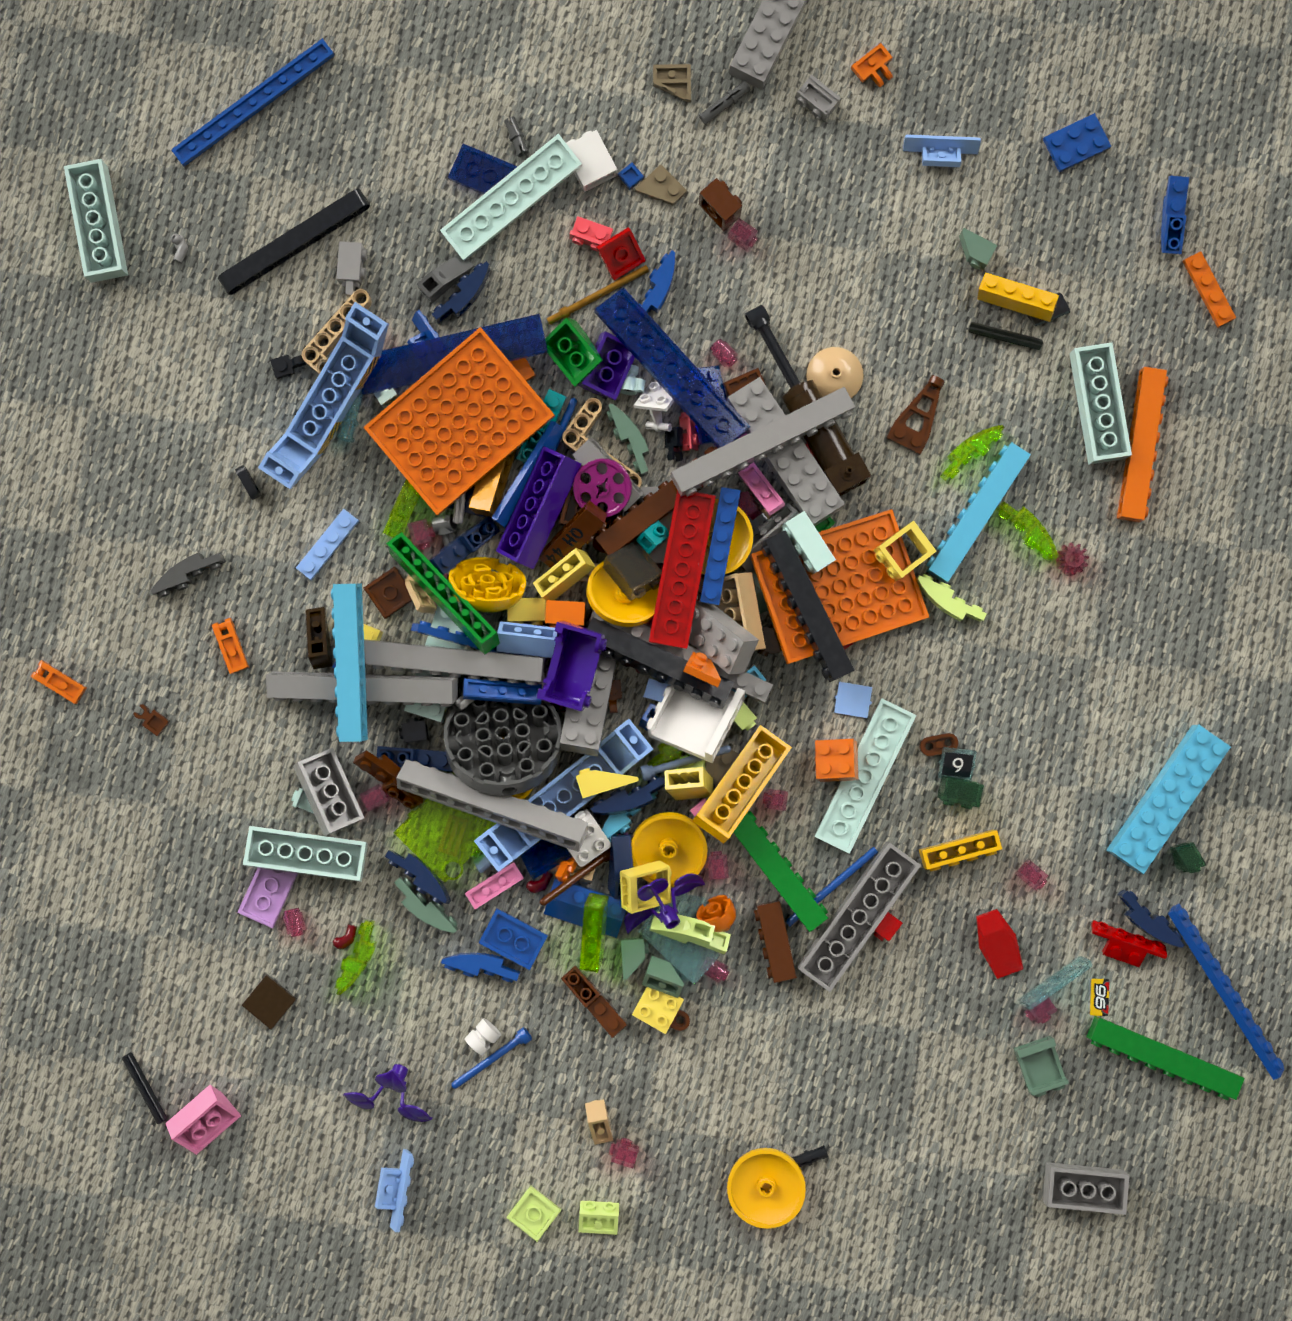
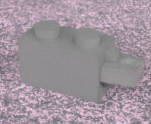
(350, 265)

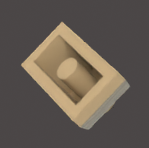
(598, 1121)

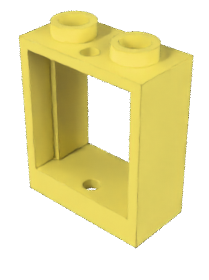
(918, 539)
(628, 885)

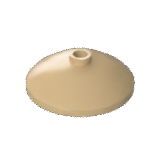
(835, 358)

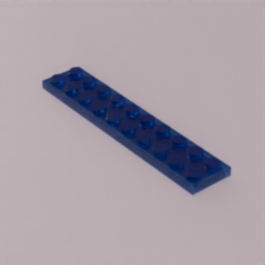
(410, 362)
(671, 369)

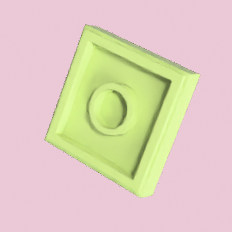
(533, 1213)

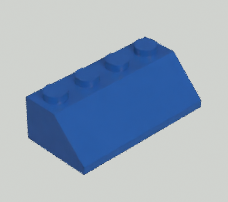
(570, 907)

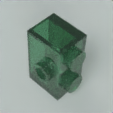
(960, 791)

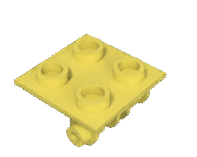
(657, 1009)

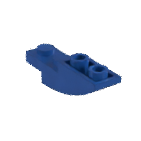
(1174, 215)
(661, 282)
(473, 962)

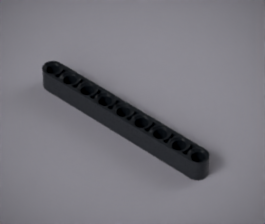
(294, 241)

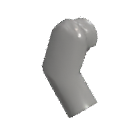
(181, 246)

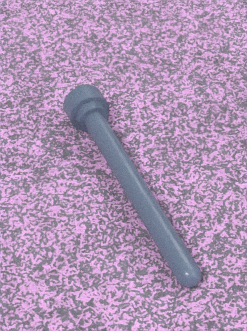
(650, 771)

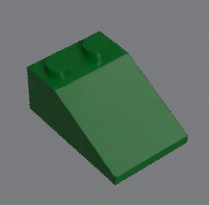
(572, 351)

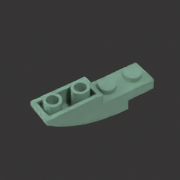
(627, 431)
(431, 913)

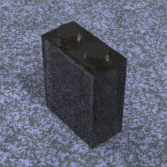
(633, 570)

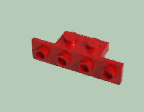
(1125, 945)

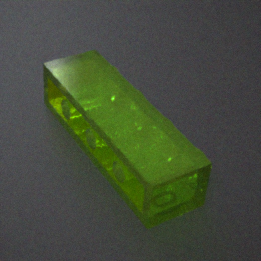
(593, 932)

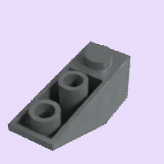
(444, 277)

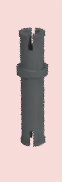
(730, 98)

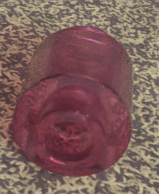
(724, 353)
(294, 922)
(718, 971)

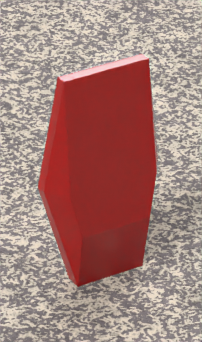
(998, 944)

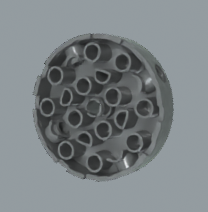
(507, 764)

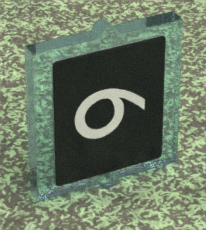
(957, 763)

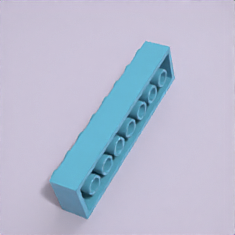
(1168, 798)

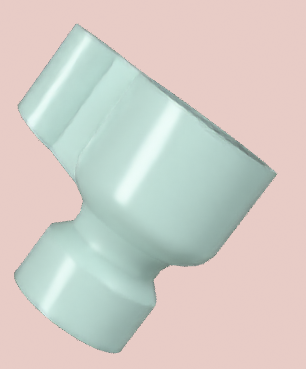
(632, 384)

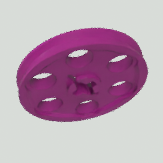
(598, 479)

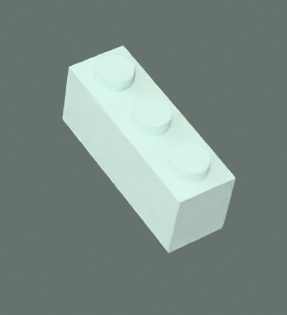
(808, 543)

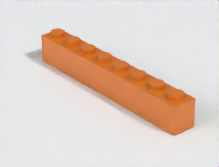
(1142, 439)

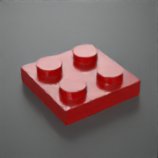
(621, 253)

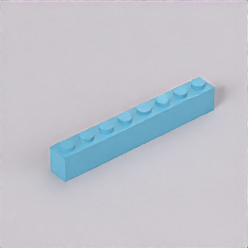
(977, 513)
(350, 662)

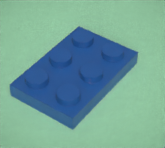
(1077, 142)
(513, 939)

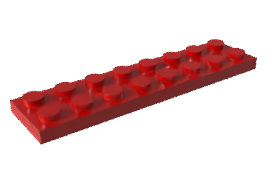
(682, 570)

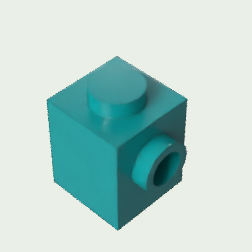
(653, 537)

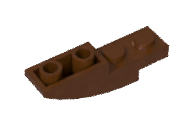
(386, 772)
(594, 1001)

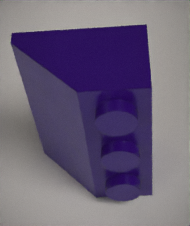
(612, 371)

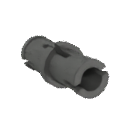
(516, 136)

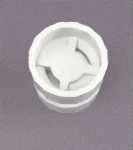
(483, 1036)

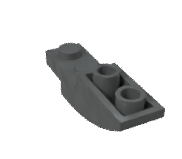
(179, 575)

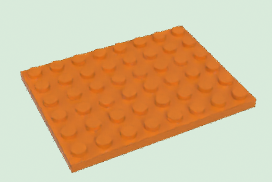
(459, 421)
(852, 588)

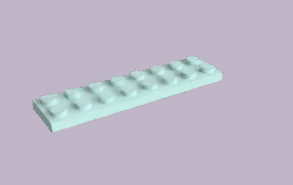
(511, 197)
(875, 758)

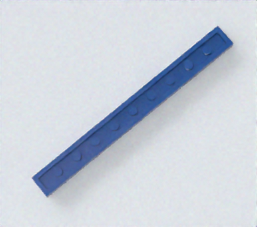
(253, 102)
(1229, 996)

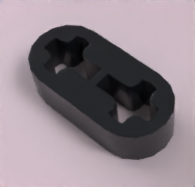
(248, 482)

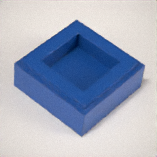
(630, 176)

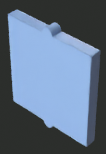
(853, 699)

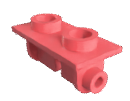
(690, 438)

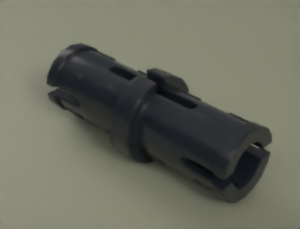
(811, 1156)

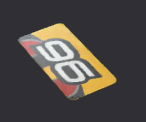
(1099, 997)

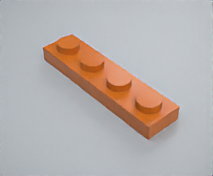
(1209, 289)

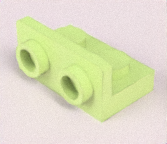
(598, 1217)

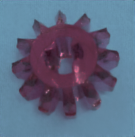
(1078, 562)

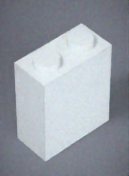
(596, 161)

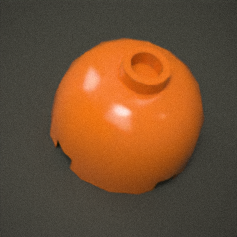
(718, 913)

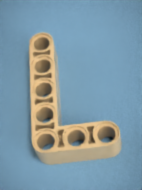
(327, 332)
(580, 433)

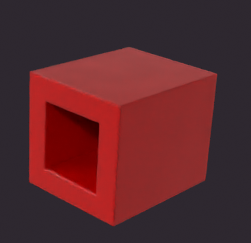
(887, 927)

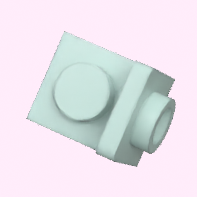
(386, 397)
(300, 800)

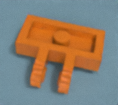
(871, 63)

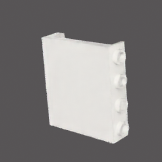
(693, 723)

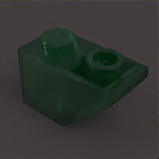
(1187, 857)

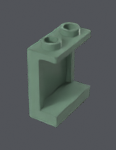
(1040, 1066)

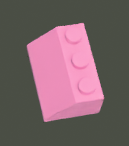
(202, 1120)

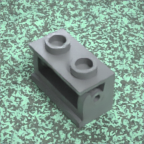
(817, 98)

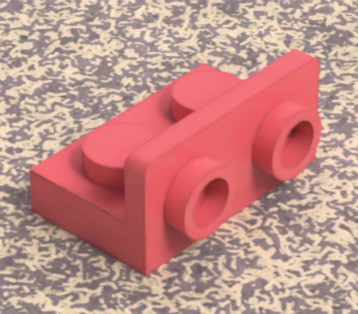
(589, 233)

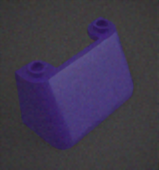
(572, 666)

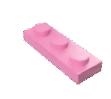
(761, 489)
(494, 885)

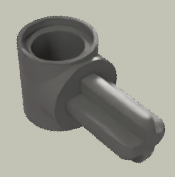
(445, 527)

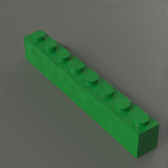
(442, 592)
(779, 872)
(1165, 1057)

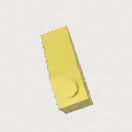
(597, 782)

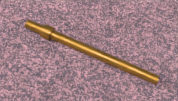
(565, 312)

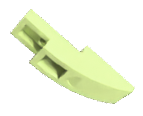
(942, 598)
(694, 931)

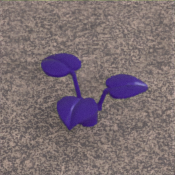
(667, 914)
(395, 1081)

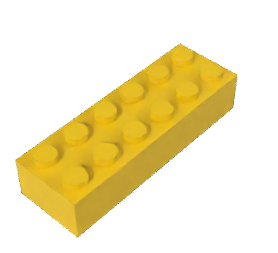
(741, 784)

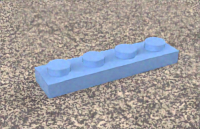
(327, 544)

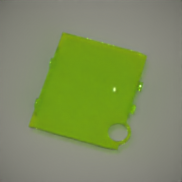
(442, 836)

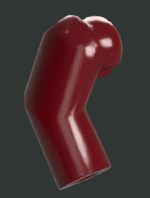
(540, 885)
(347, 939)

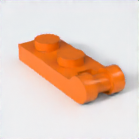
(230, 646)
(59, 682)

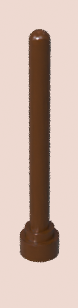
(603, 857)

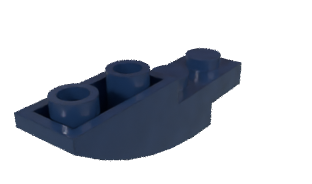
(470, 288)
(464, 545)
(425, 757)
(622, 803)
(425, 879)
(1154, 926)

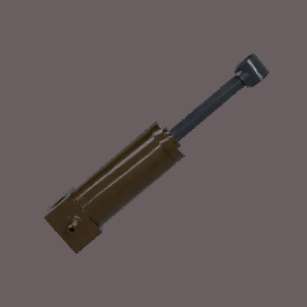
(828, 445)

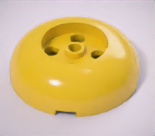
(486, 588)

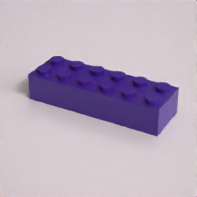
(538, 507)

